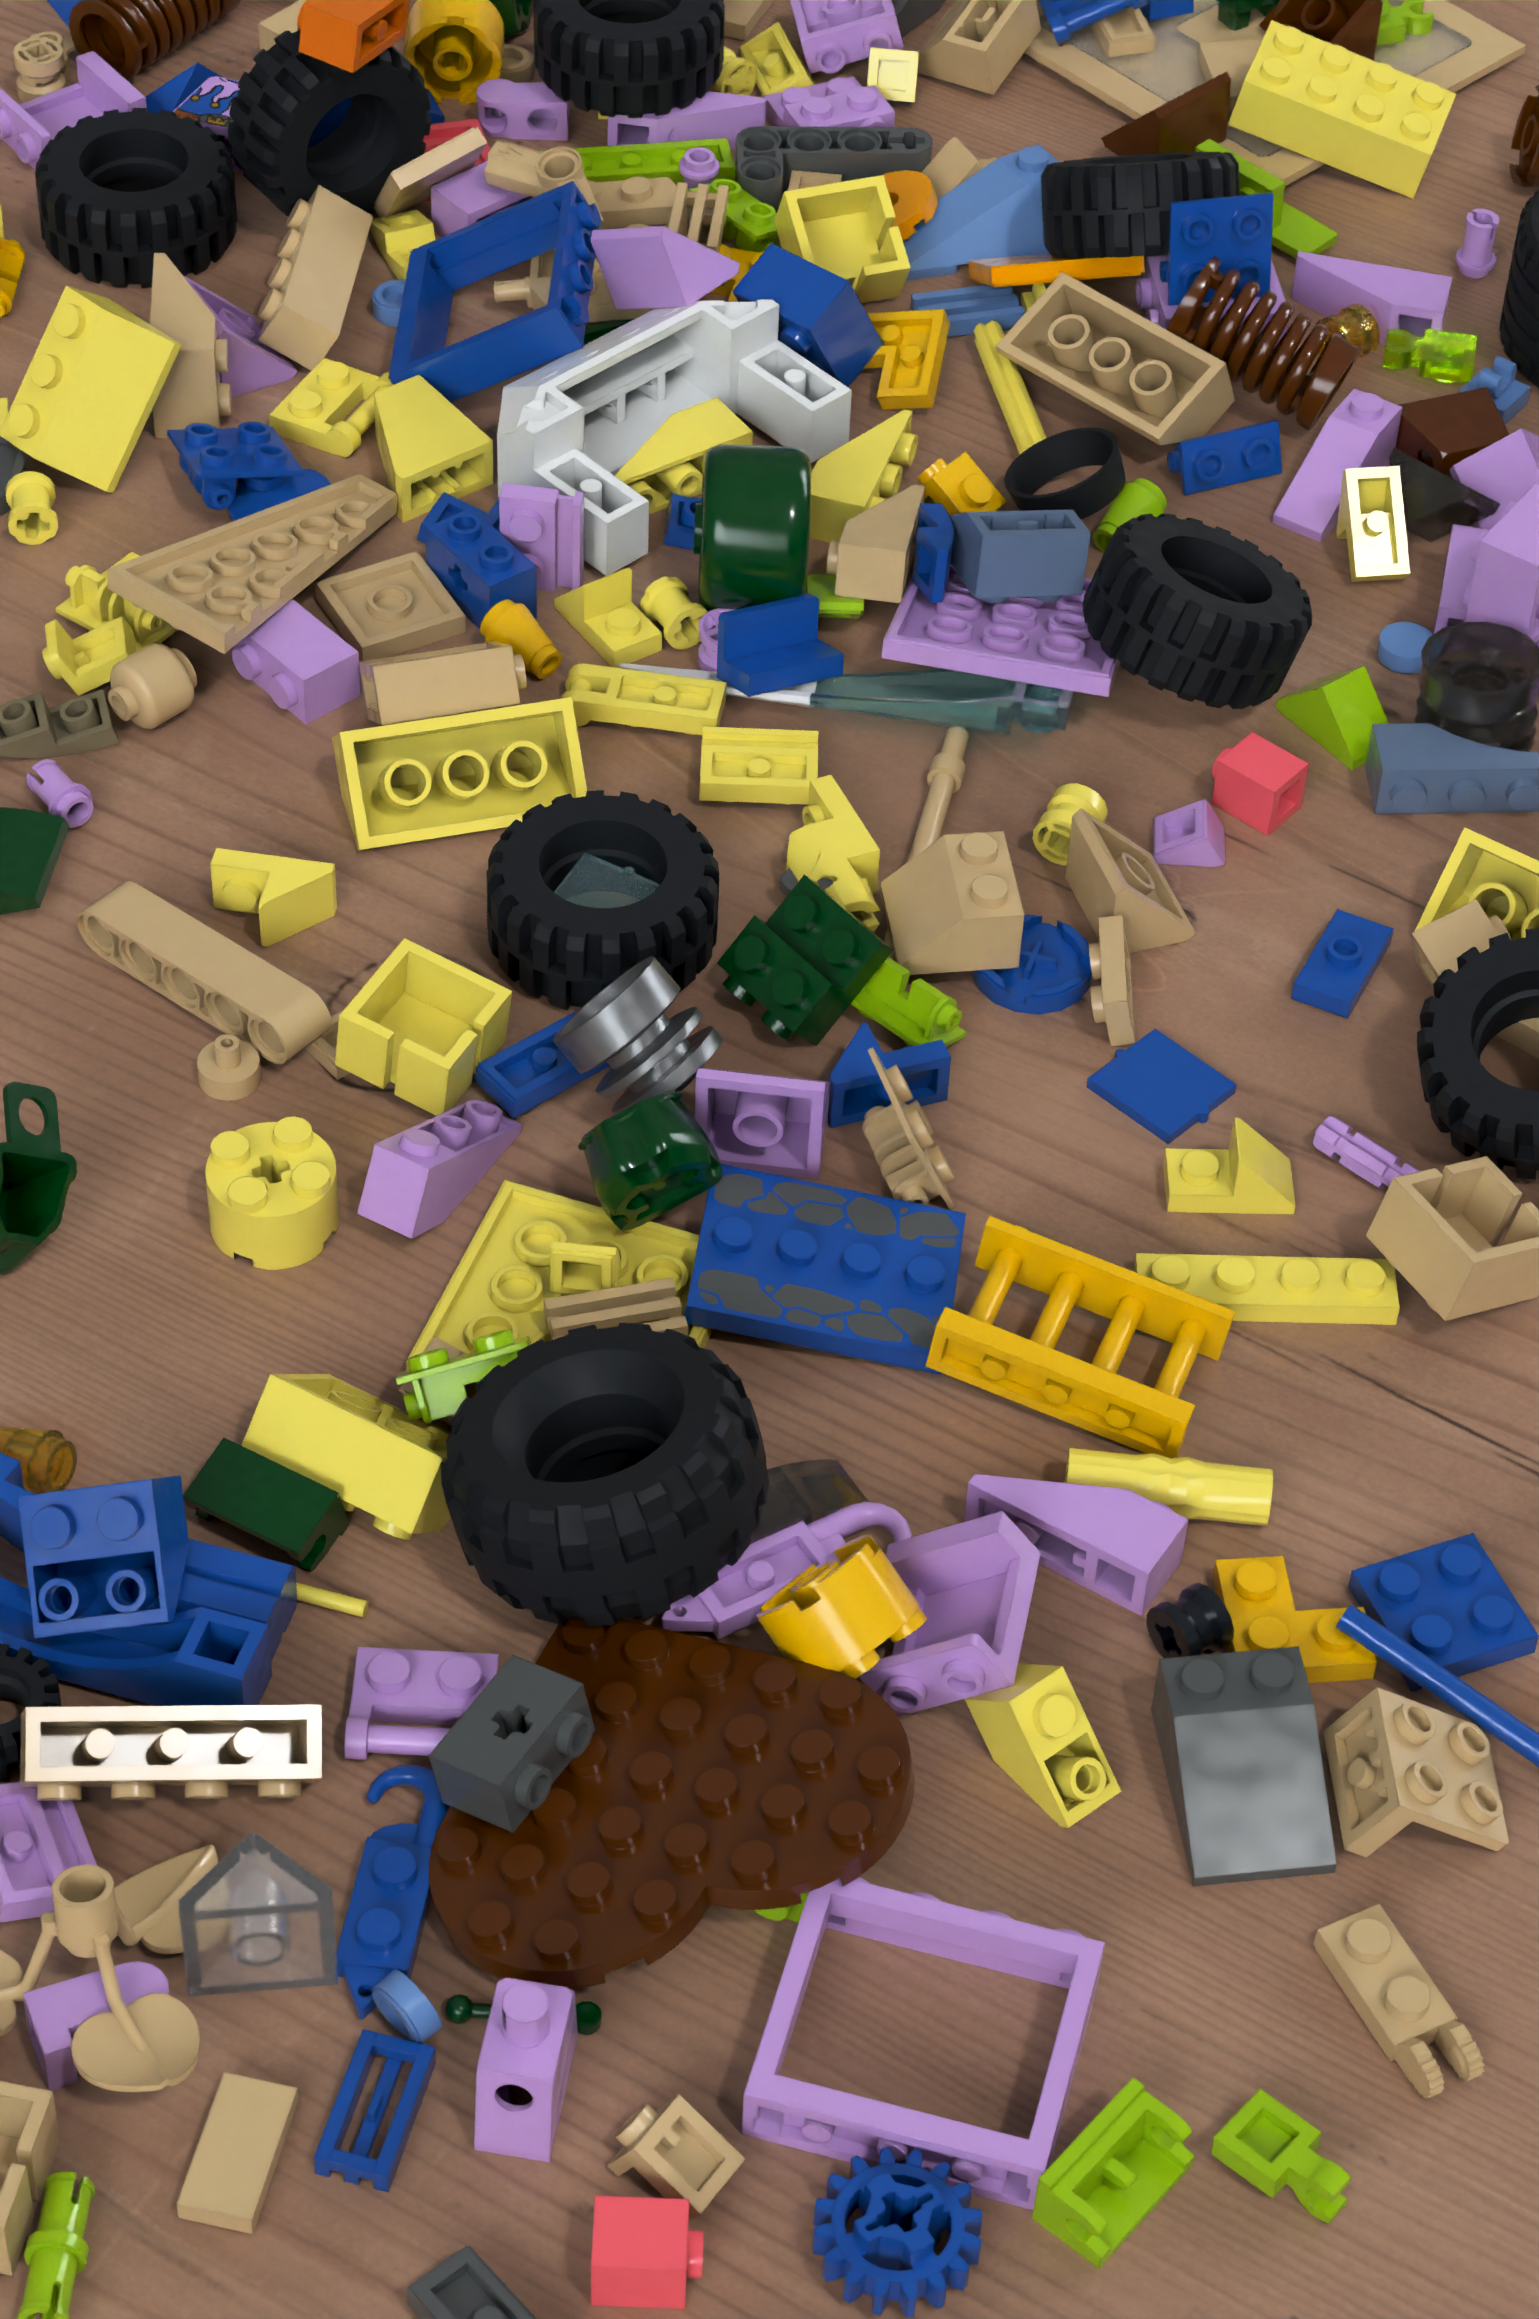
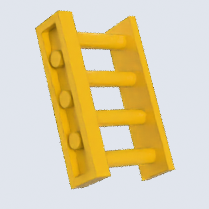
(1061, 1384)

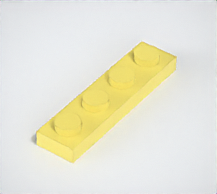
(1283, 1286)

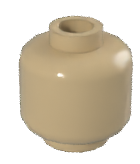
(152, 685)

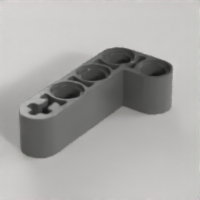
(771, 152)

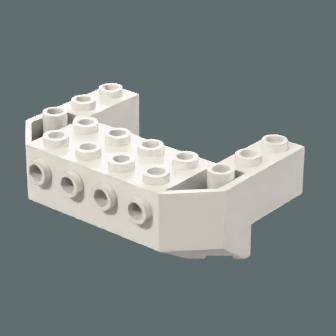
(598, 406)

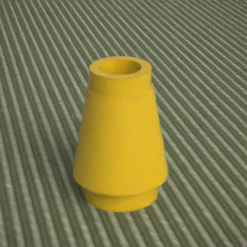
(517, 627)

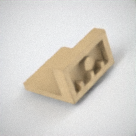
(1410, 1764)

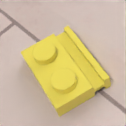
(757, 765)

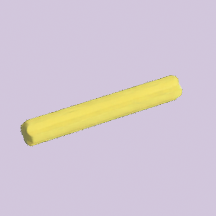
(1008, 388)

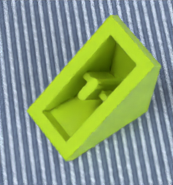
(1337, 713)

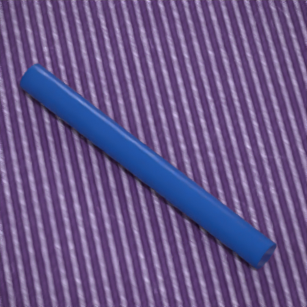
(1441, 1683)

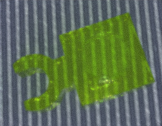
(1438, 354)

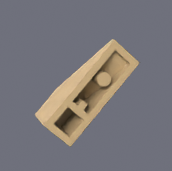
(877, 549)

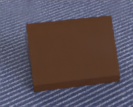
(1338, 22)
(1178, 123)

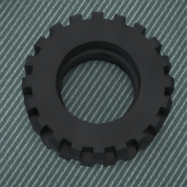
(629, 52)
(289, 97)
(132, 190)
(1124, 201)
(1196, 611)
(578, 949)
(1456, 1025)

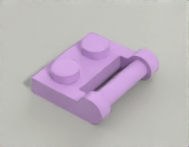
(411, 1689)

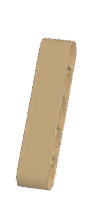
(204, 971)

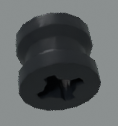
(1190, 1624)

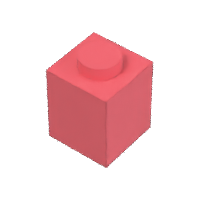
(1259, 783)
(643, 2252)

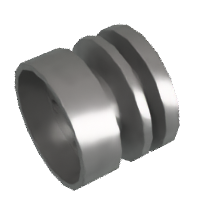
(637, 1038)

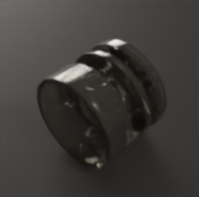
(1481, 684)

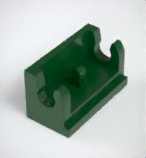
(268, 1502)

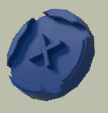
(1050, 973)

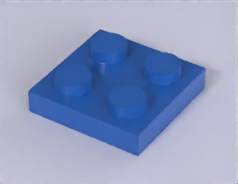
(1447, 1606)

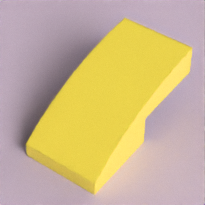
(399, 235)

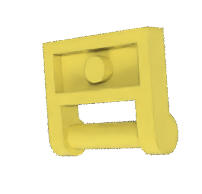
(322, 401)

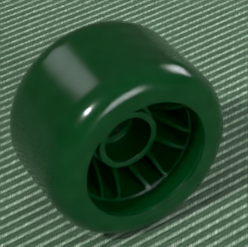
(752, 525)

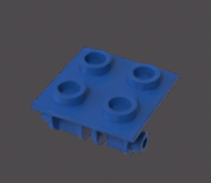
(1224, 227)
(220, 455)

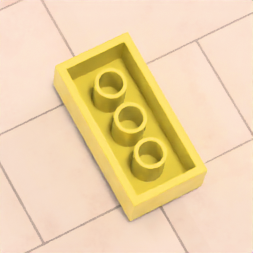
(1341, 109)

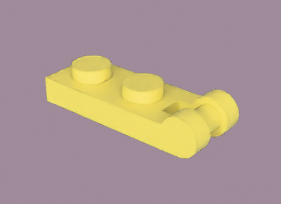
(644, 698)

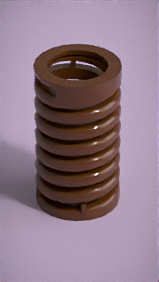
(140, 31)
(1254, 358)

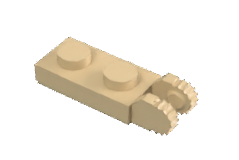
(1397, 1998)

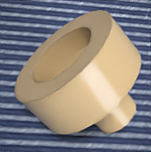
(228, 1068)

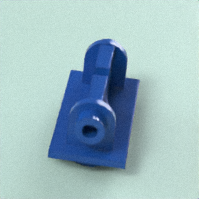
(1227, 457)

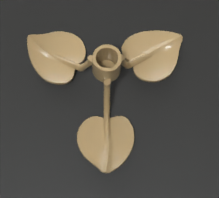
(152, 2038)

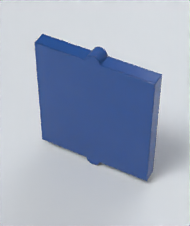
(1161, 1086)

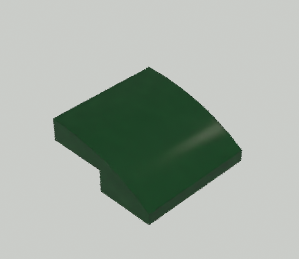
(27, 856)

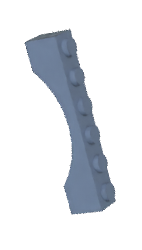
(1434, 771)

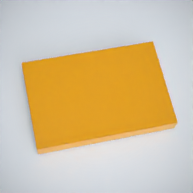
(1046, 268)

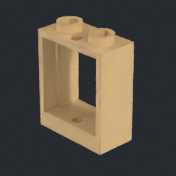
(442, 682)

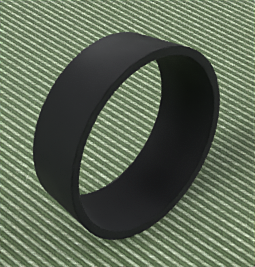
(1061, 454)

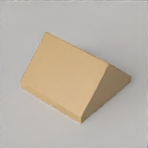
(1123, 879)

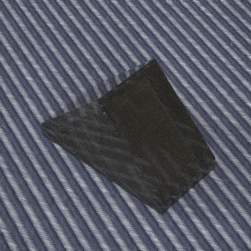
(1436, 500)

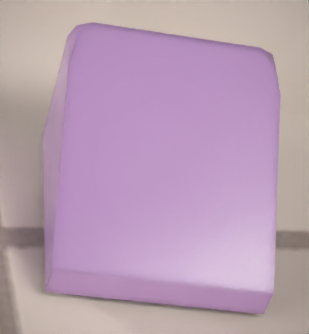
(1189, 837)

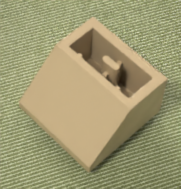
(979, 42)

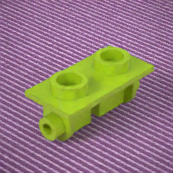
(748, 215)
(914, 1016)
(442, 1380)

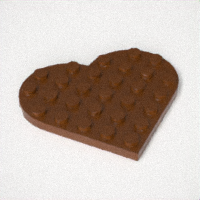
(699, 1789)

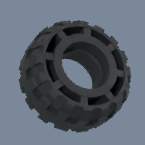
(605, 1474)

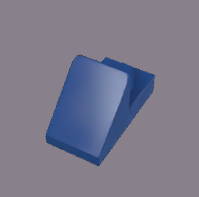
(857, 1085)

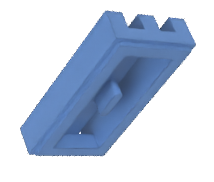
(972, 306)

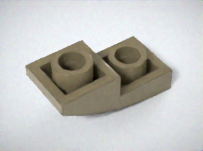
(66, 729)

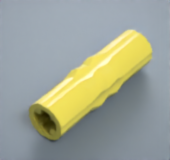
(1181, 1483)

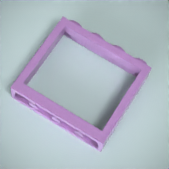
(852, 2125)

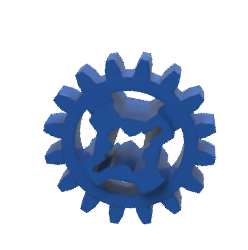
(896, 2235)

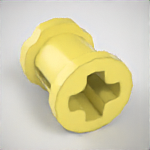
(31, 500)
(669, 604)

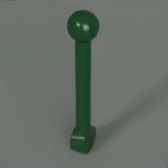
(461, 2009)

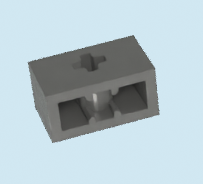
(513, 1743)

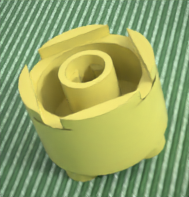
(272, 1193)

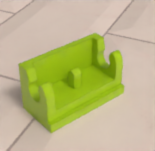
(1113, 2174)

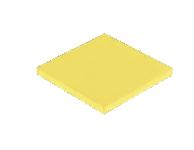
(508, 1266)

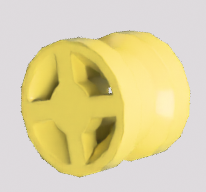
(736, 76)

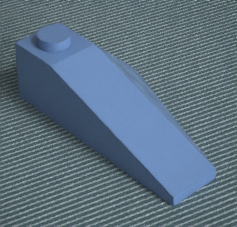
(984, 217)

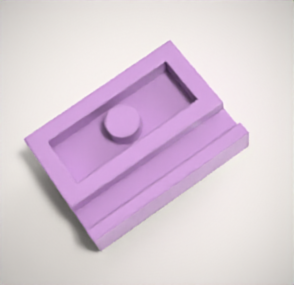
(547, 531)
(35, 1847)

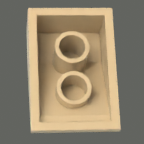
(193, 384)

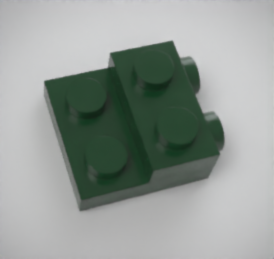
(803, 962)

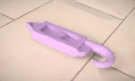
(773, 1563)

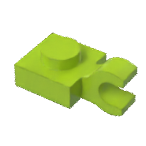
(1279, 2148)

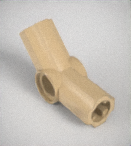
(535, 171)

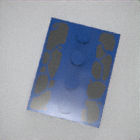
(824, 1267)

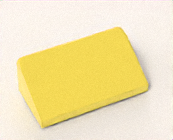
(776, 61)

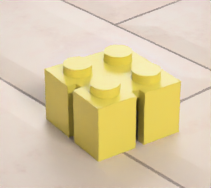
(841, 232)
(422, 1027)

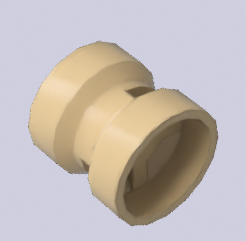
(39, 67)

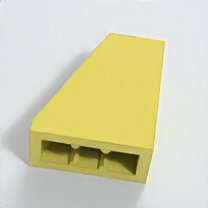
(428, 447)

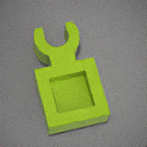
(1401, 20)

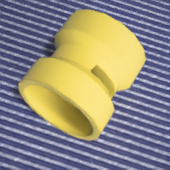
(1053, 829)

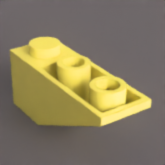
(675, 453)
(860, 475)

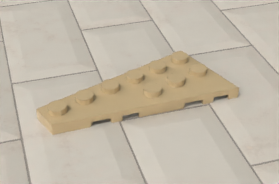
(248, 569)

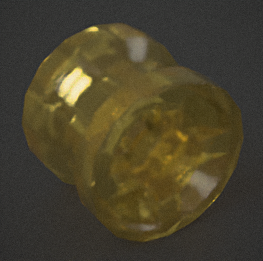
(1356, 327)

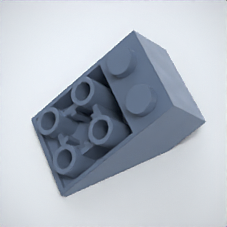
(1020, 553)

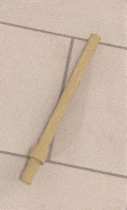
(944, 779)

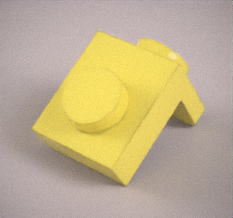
(90, 657)

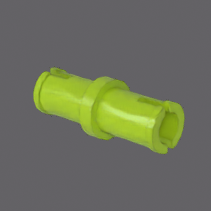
(57, 2248)

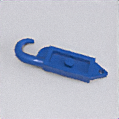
(390, 1891)

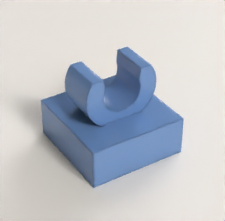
(1507, 393)

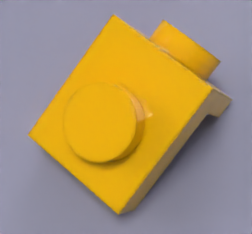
(960, 486)

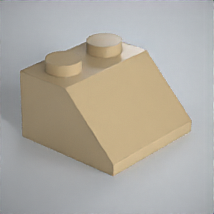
(955, 906)

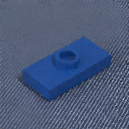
(1342, 963)

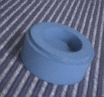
(387, 302)
(1401, 646)
(406, 2008)

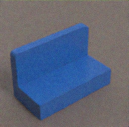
(774, 646)

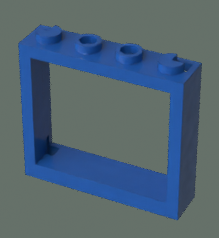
(438, 268)

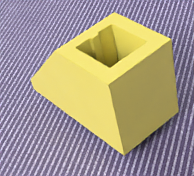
(1046, 1743)

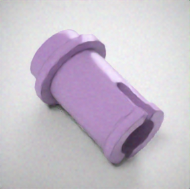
(698, 166)
(1476, 254)
(60, 793)

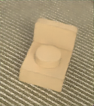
(676, 2153)

